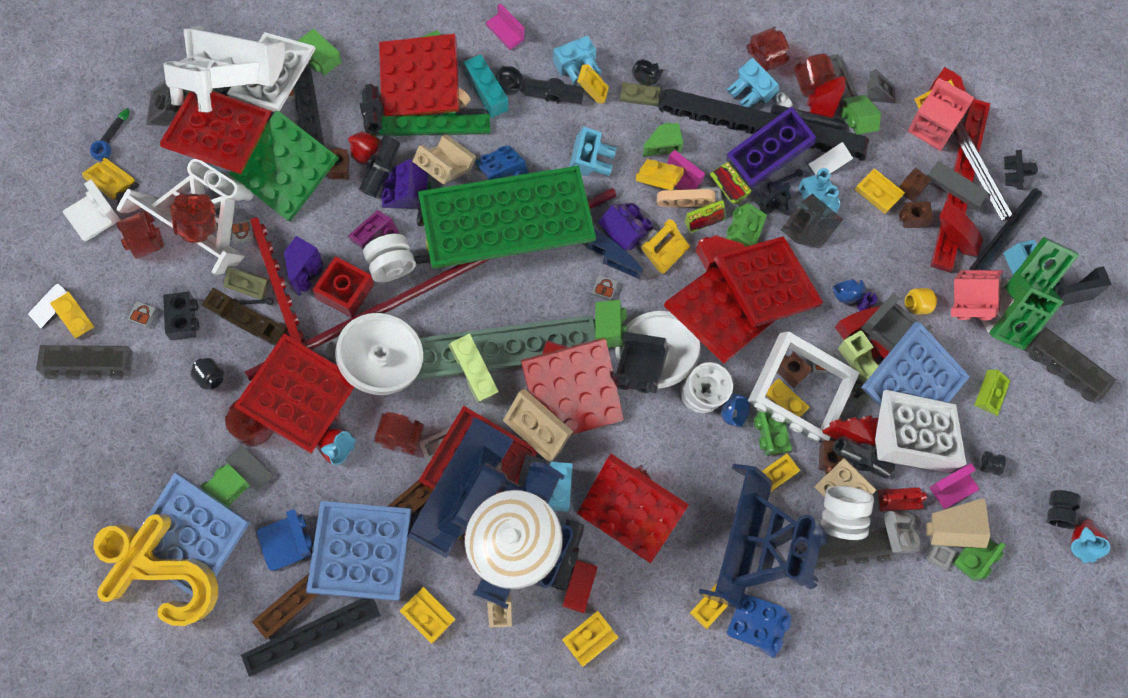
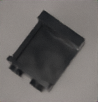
(1086, 289)
(641, 362)

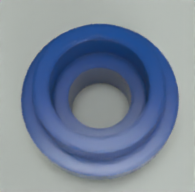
(96, 146)

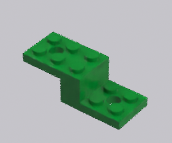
(1033, 293)

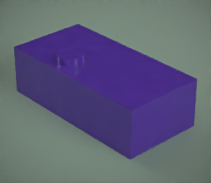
(771, 148)

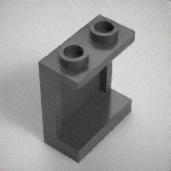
(889, 323)

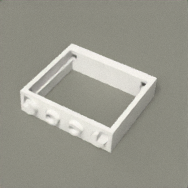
(817, 356)

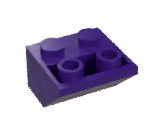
(402, 186)
(626, 225)
(302, 263)

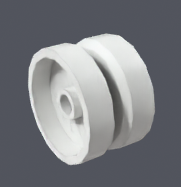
(389, 257)

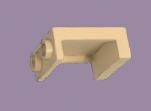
(446, 160)

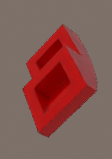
(580, 586)

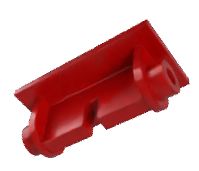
(901, 499)

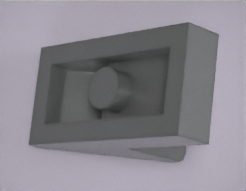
(880, 89)

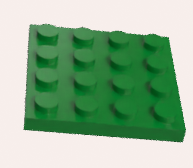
(285, 166)

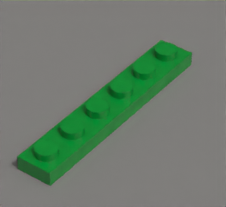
(435, 125)

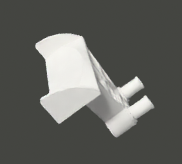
(221, 62)
(200, 175)

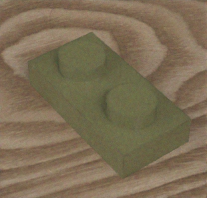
(640, 94)
(246, 282)

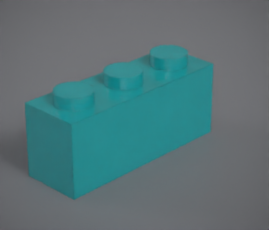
(486, 85)

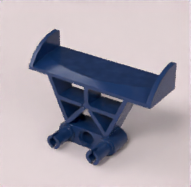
(542, 483)
(465, 484)
(745, 538)

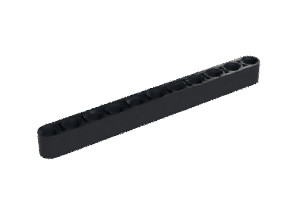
(752, 120)

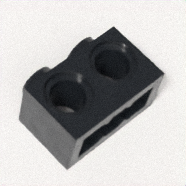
(175, 317)

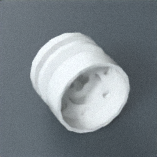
(715, 381)
(847, 512)

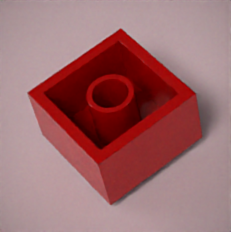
(343, 287)

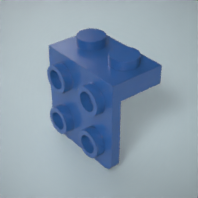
(502, 163)
(285, 541)
(760, 624)

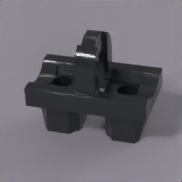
(1022, 169)
(777, 191)

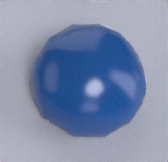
(849, 291)
(741, 405)

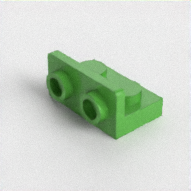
(746, 225)
(773, 434)
(977, 561)

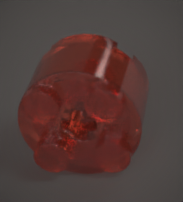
(769, 48)
(814, 73)
(193, 217)
(140, 234)
(243, 431)
(398, 432)

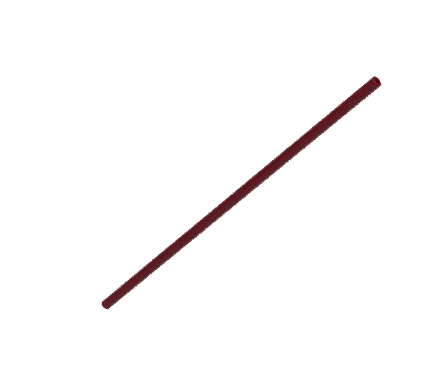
(414, 292)

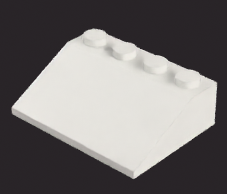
(272, 98)
(919, 433)

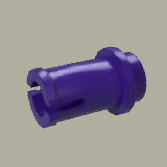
(867, 302)

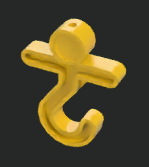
(135, 561)

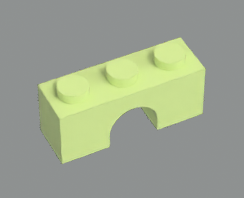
(858, 355)
(474, 368)

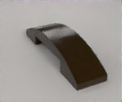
(243, 317)

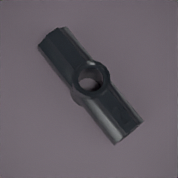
(554, 90)
(372, 109)
(379, 166)
(863, 457)
(570, 558)

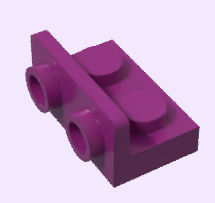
(375, 226)

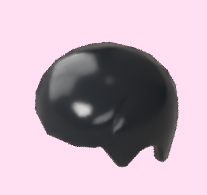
(646, 72)
(506, 76)

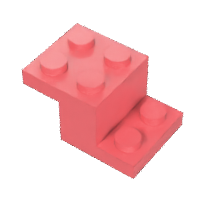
(940, 114)
(977, 294)

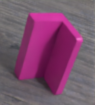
(506, 27)
(692, 175)
(955, 486)

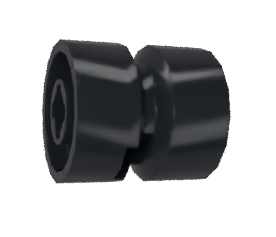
(1064, 509)

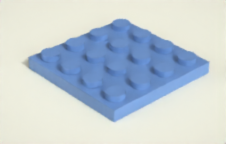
(917, 368)
(199, 526)
(359, 551)

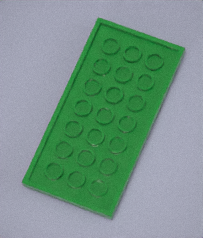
(506, 216)

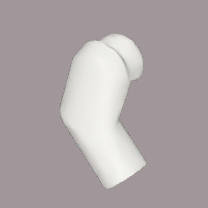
(783, 100)

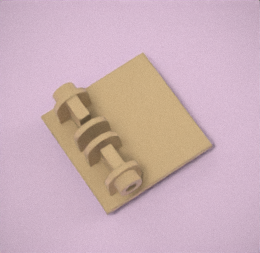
(844, 475)

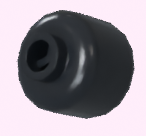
(207, 373)

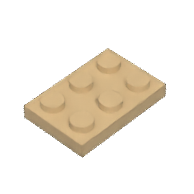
(537, 425)

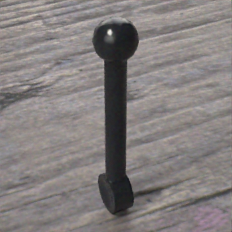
(798, 172)
(269, 301)

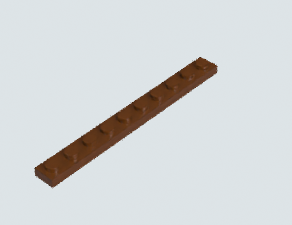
(297, 598)

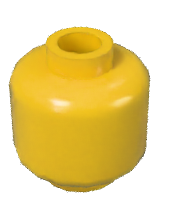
(920, 301)

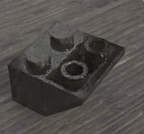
(812, 223)

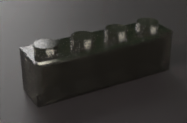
(84, 361)
(1070, 365)
(841, 550)

